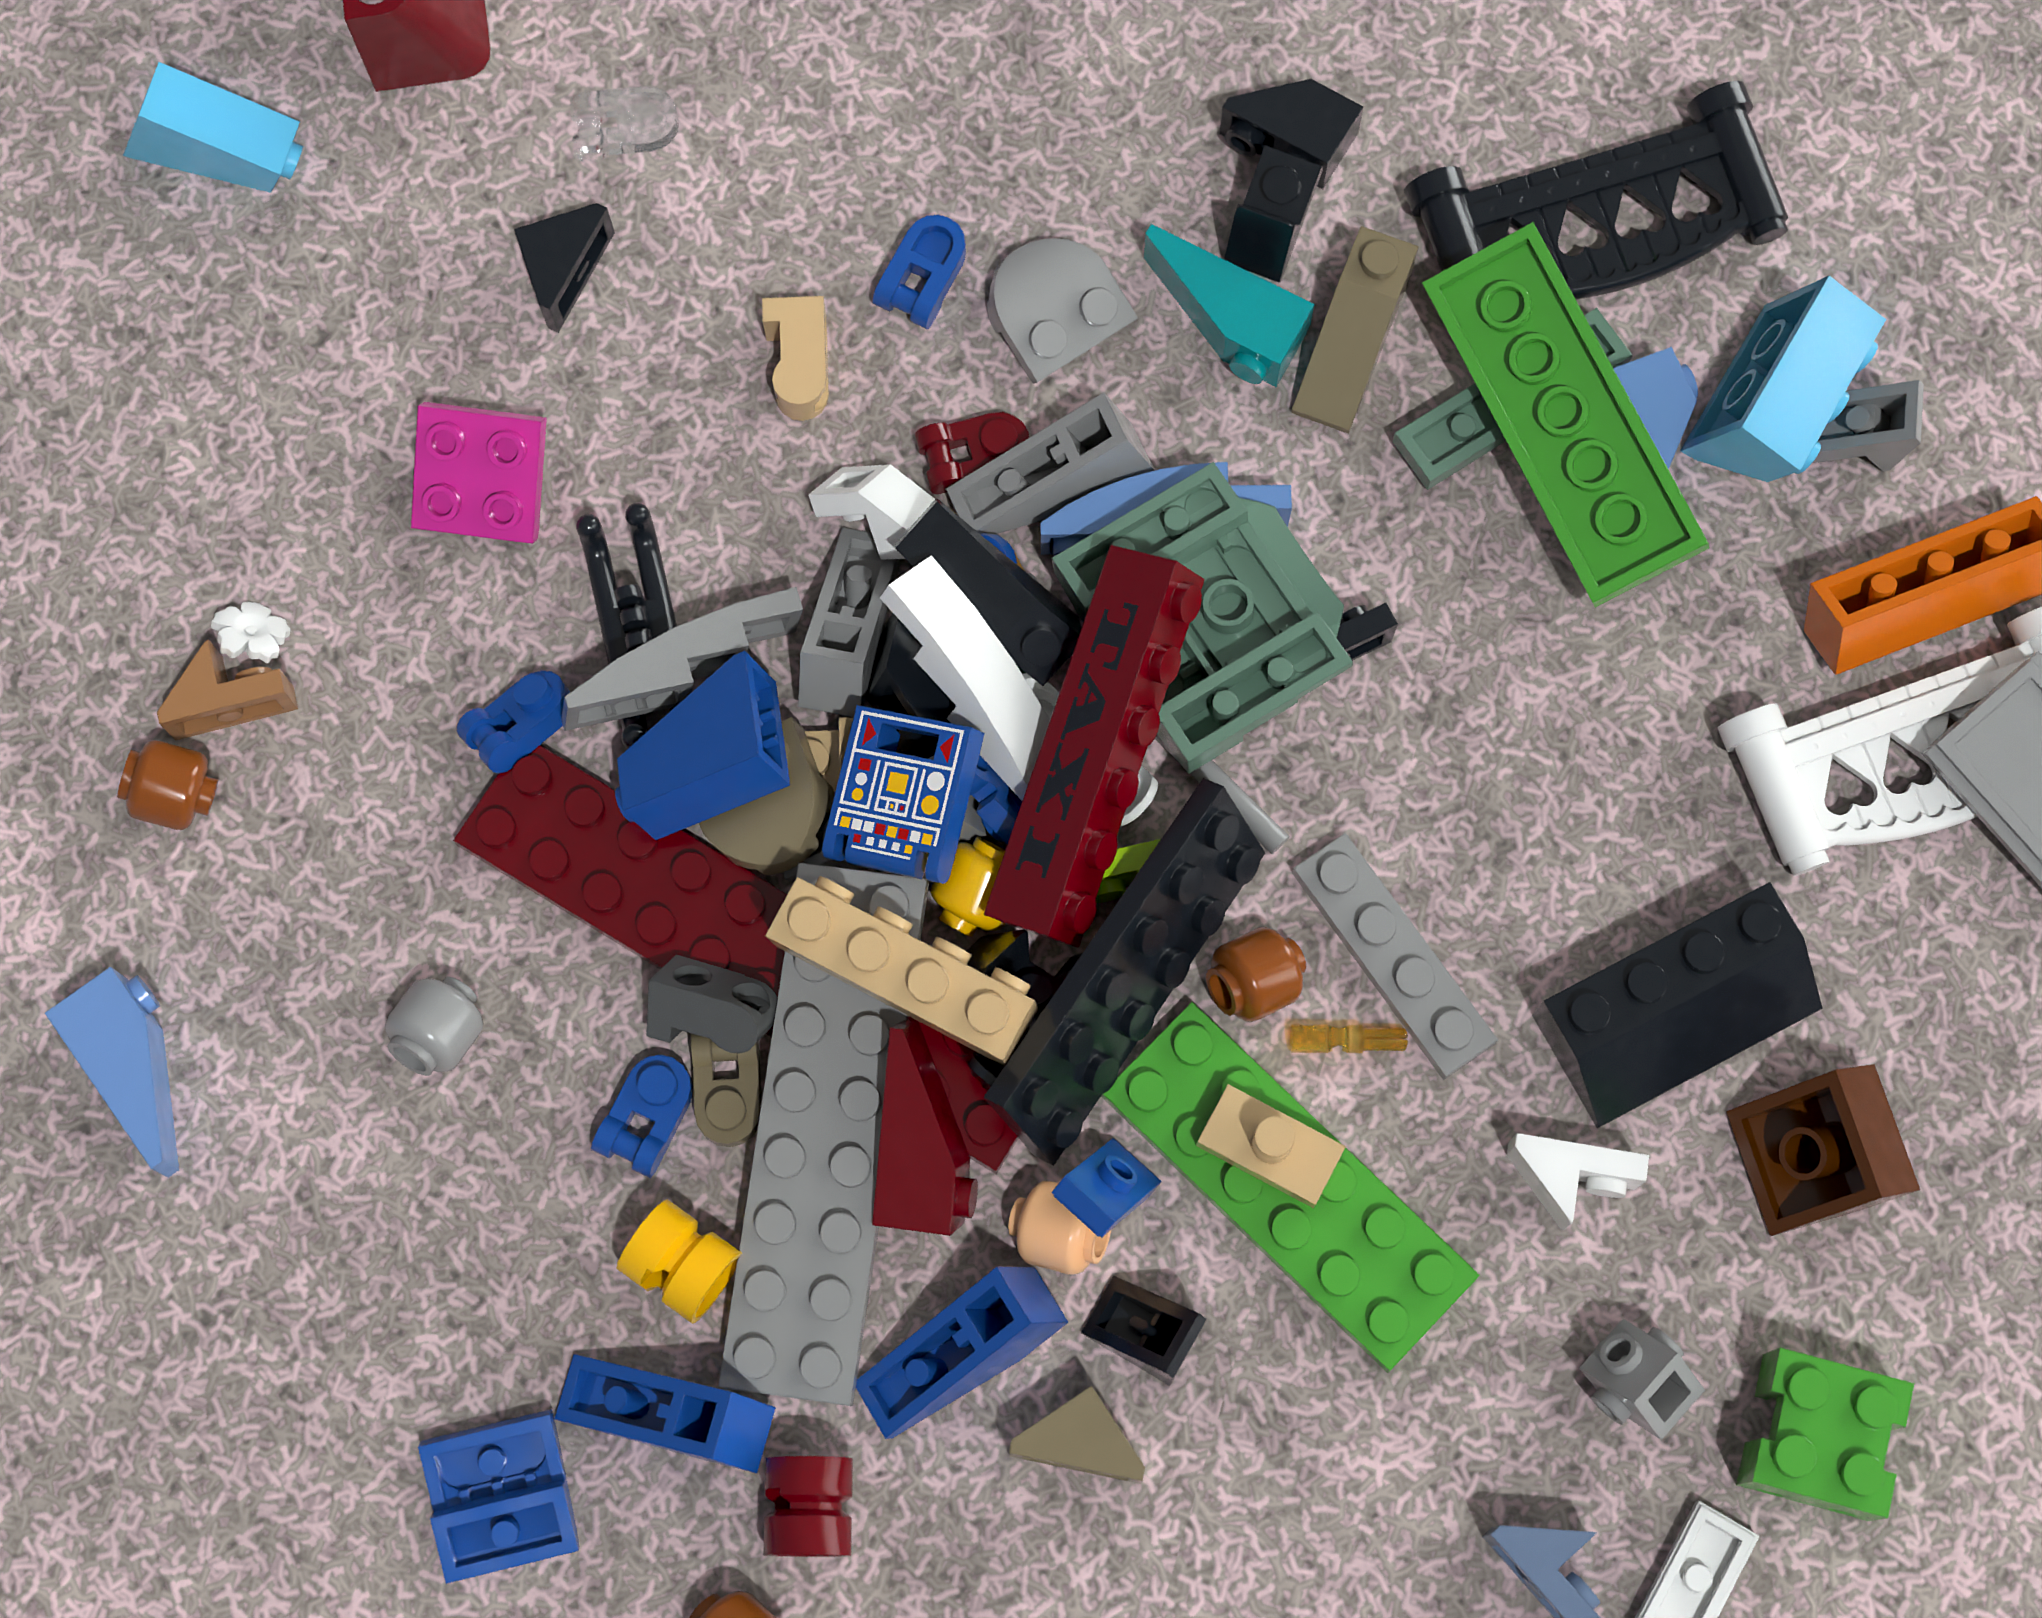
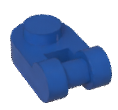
(931, 250)
(530, 705)
(656, 1091)

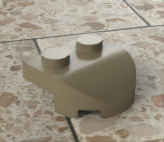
(782, 826)

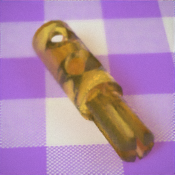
(1352, 1038)

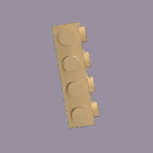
(903, 972)

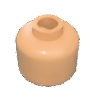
(1052, 1234)

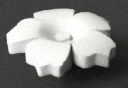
(250, 631)

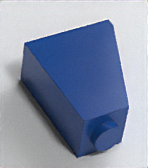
(707, 752)

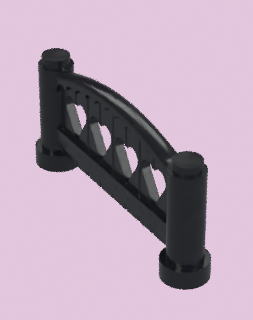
(1714, 152)

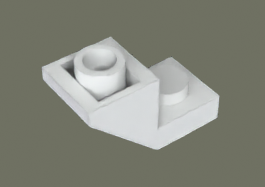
(875, 493)

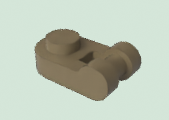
(725, 1108)

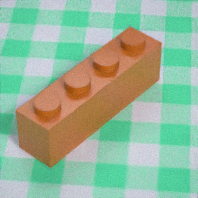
(1927, 587)

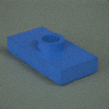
(1106, 1187)

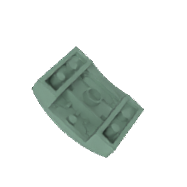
(1262, 618)

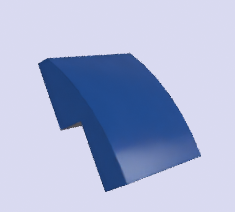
(498, 1496)

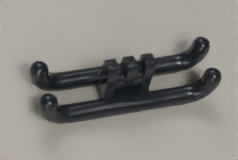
(622, 611)

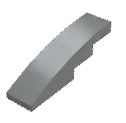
(664, 668)

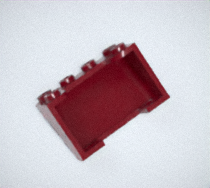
(419, 40)

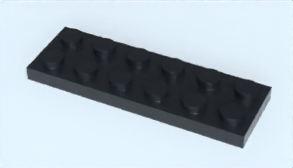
(1126, 973)

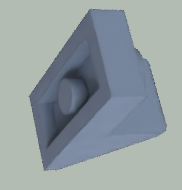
(1535, 1560)

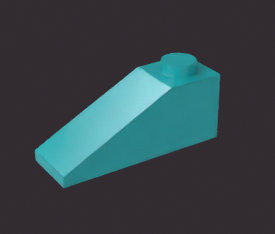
(1238, 313)

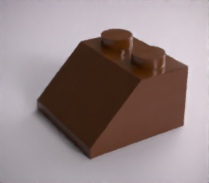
(1822, 1149)

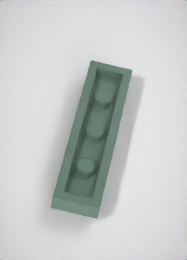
(1464, 426)

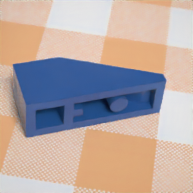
(961, 1348)
(666, 1413)

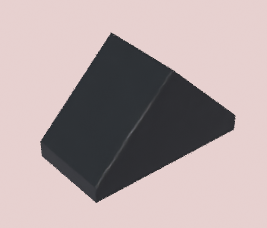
(563, 256)
(1144, 1328)

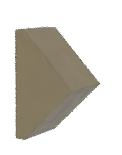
(1082, 1439)

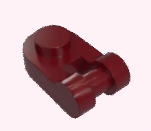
(985, 437)

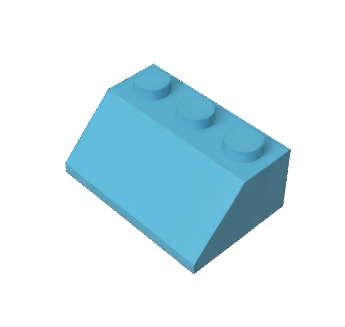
(1787, 383)

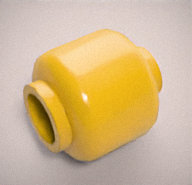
(970, 887)

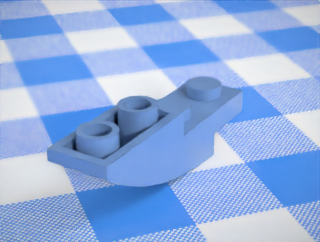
(1111, 502)

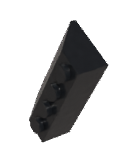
(1681, 1005)

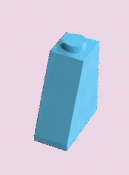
(212, 132)

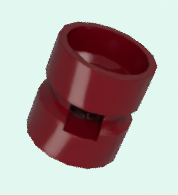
(808, 1506)

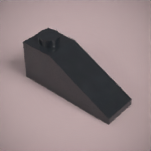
(1021, 612)

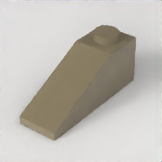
(1355, 329)

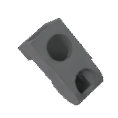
(709, 1004)

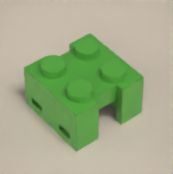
(1826, 1434)

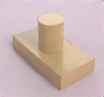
(1270, 1146)

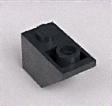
(1296, 119)

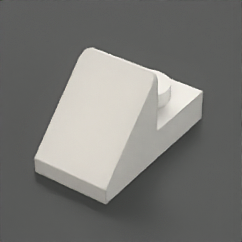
(1556, 1166)

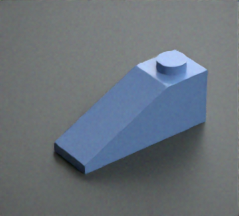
(124, 1056)

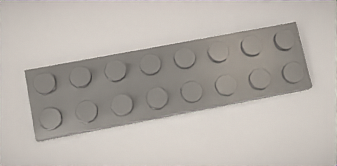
(815, 1172)

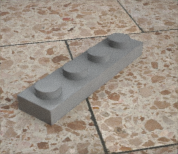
(1394, 956)

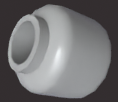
(434, 1025)

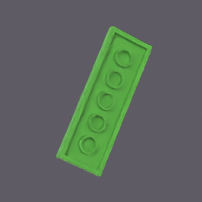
(1565, 415)
(1352, 1254)

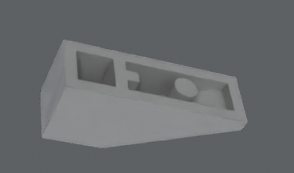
(1051, 469)
(846, 627)

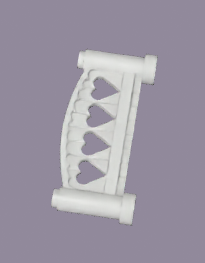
(1793, 763)

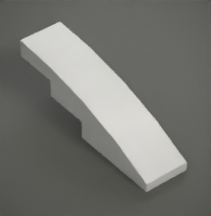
(971, 670)

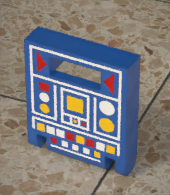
(898, 804)

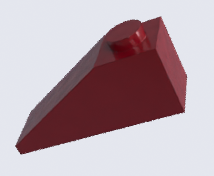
(921, 1150)

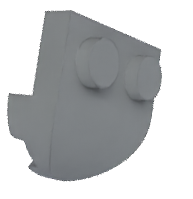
(1055, 304)

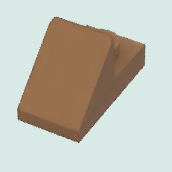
(209, 702)

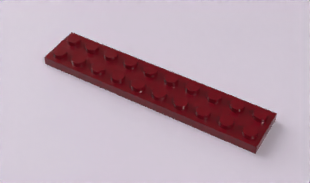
(667, 899)

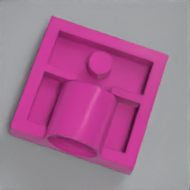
(478, 472)

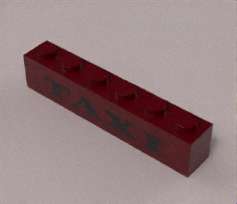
(1095, 745)

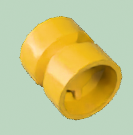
(679, 1261)

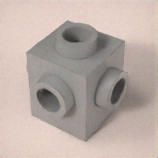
(1641, 1378)

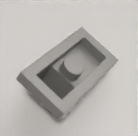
(1876, 424)

